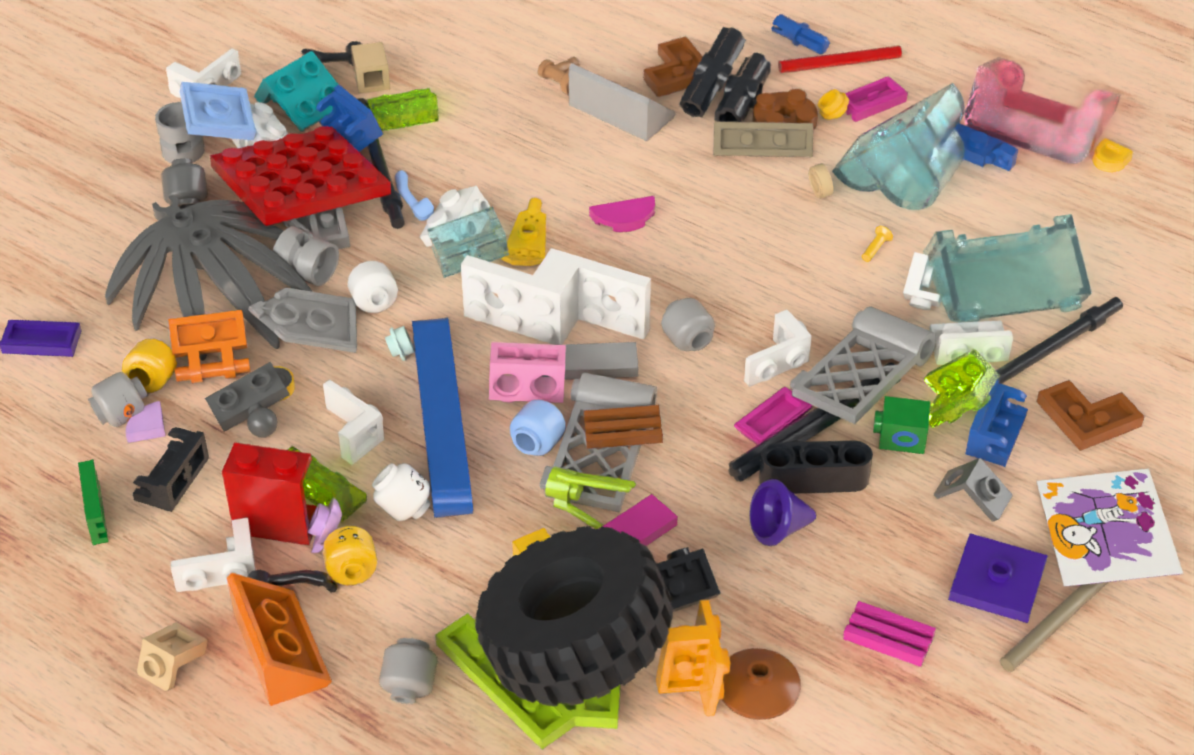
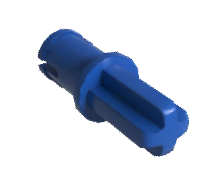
(800, 34)

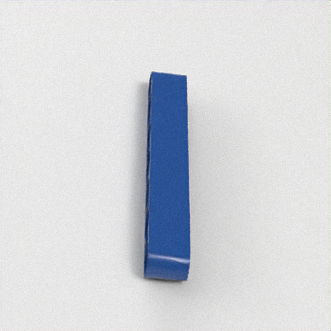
(442, 418)

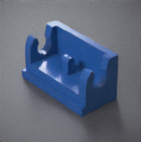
(350, 118)
(997, 425)

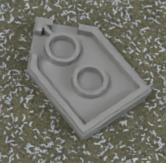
(310, 318)

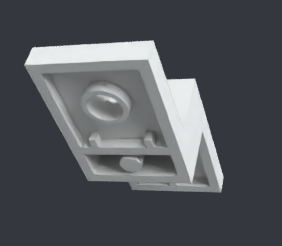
(556, 297)

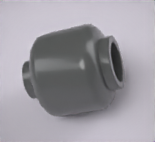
(185, 182)

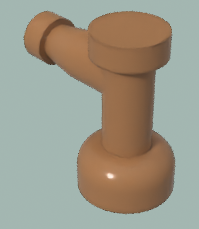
(558, 72)

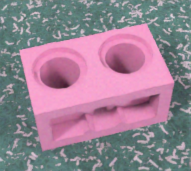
(527, 366)

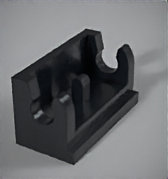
(174, 470)

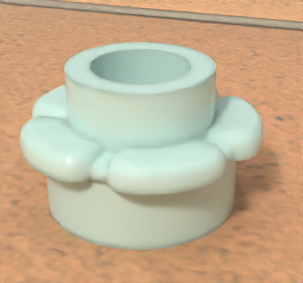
(399, 342)

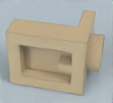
(166, 652)

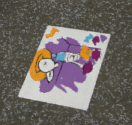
(1108, 527)

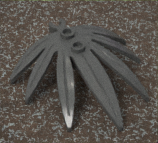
(196, 242)

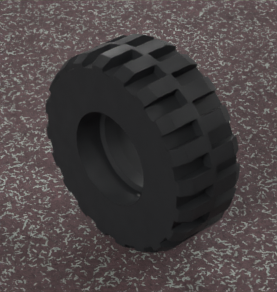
(574, 616)

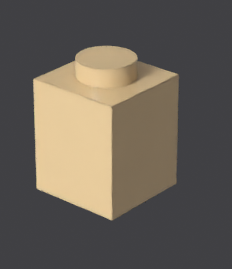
(370, 67)

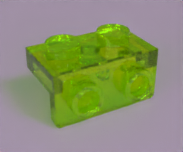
(960, 387)

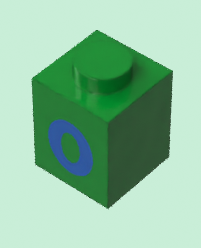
(902, 424)

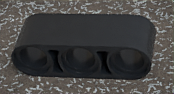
(817, 466)

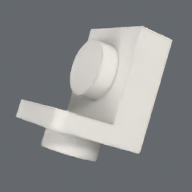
(919, 276)

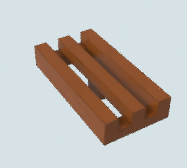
(623, 421)

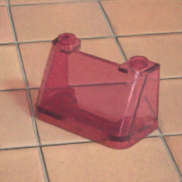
(1032, 121)

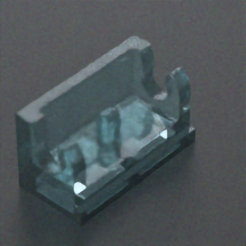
(471, 235)

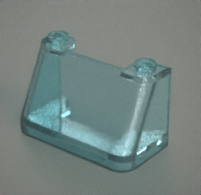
(1009, 272)

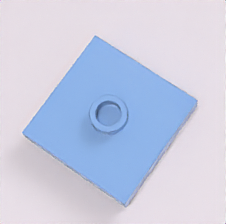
(217, 111)

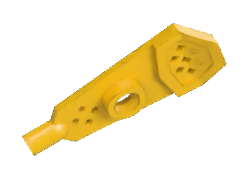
(523, 247)

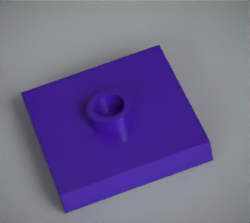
(998, 578)

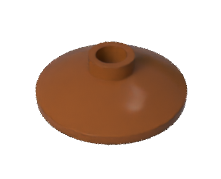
(760, 696)

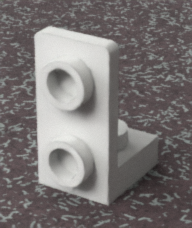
(364, 422)
(215, 568)

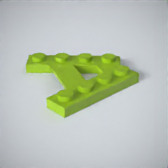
(538, 721)

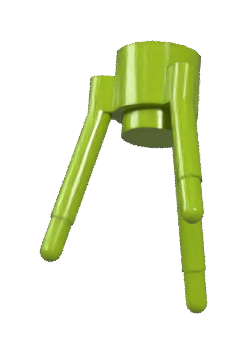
(569, 484)

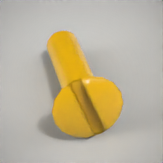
(882, 234)

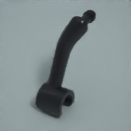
(334, 57)
(302, 576)

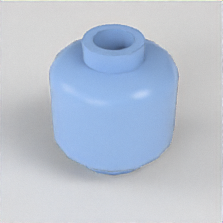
(537, 427)

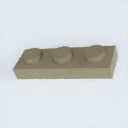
(763, 139)

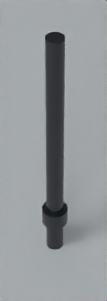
(391, 203)
(1089, 321)

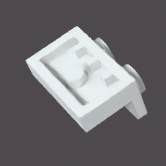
(960, 338)

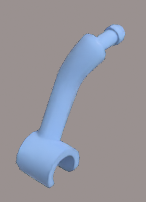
(421, 209)

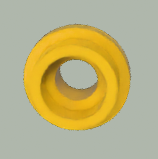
(833, 104)

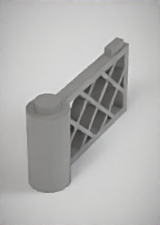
(887, 339)
(596, 393)

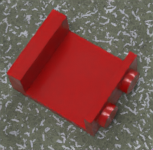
(269, 491)

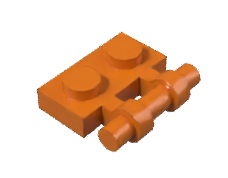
(206, 335)

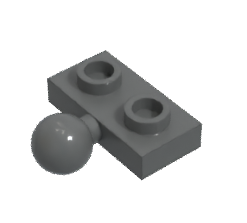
(250, 400)

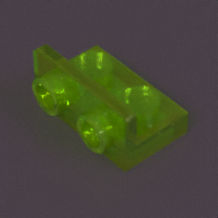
(404, 109)
(323, 485)

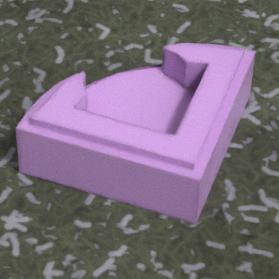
(147, 424)

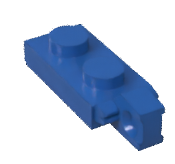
(985, 149)

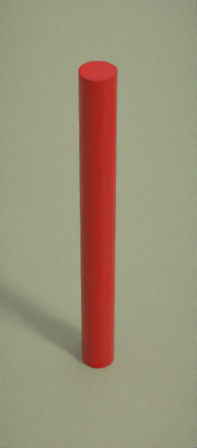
(840, 59)

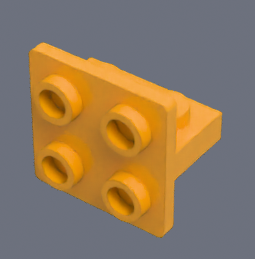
(695, 659)

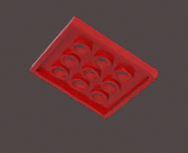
(299, 175)

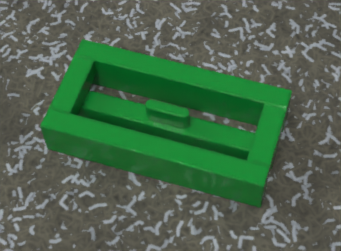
(93, 502)

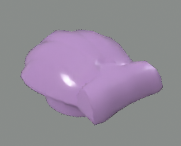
(324, 522)

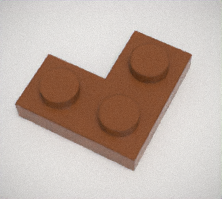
(679, 64)
(1087, 422)

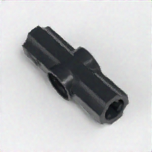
(712, 72)
(743, 89)

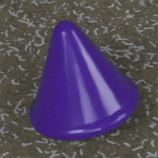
(777, 513)

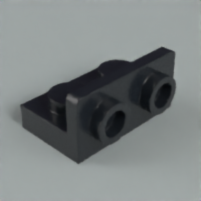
(688, 578)

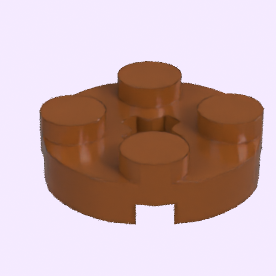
(774, 106)

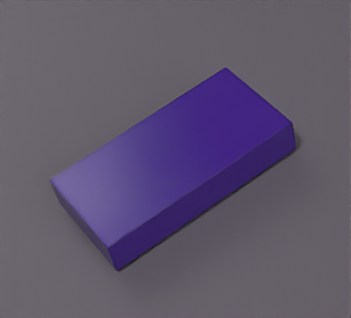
(40, 338)

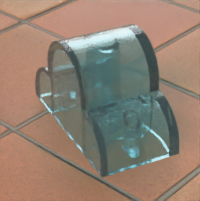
(909, 153)

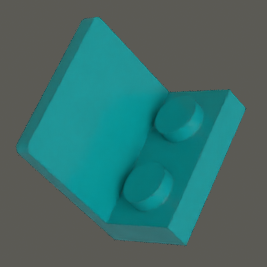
(299, 90)

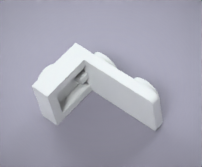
(219, 72)
(790, 351)

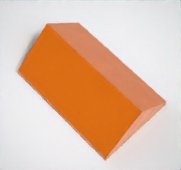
(277, 639)

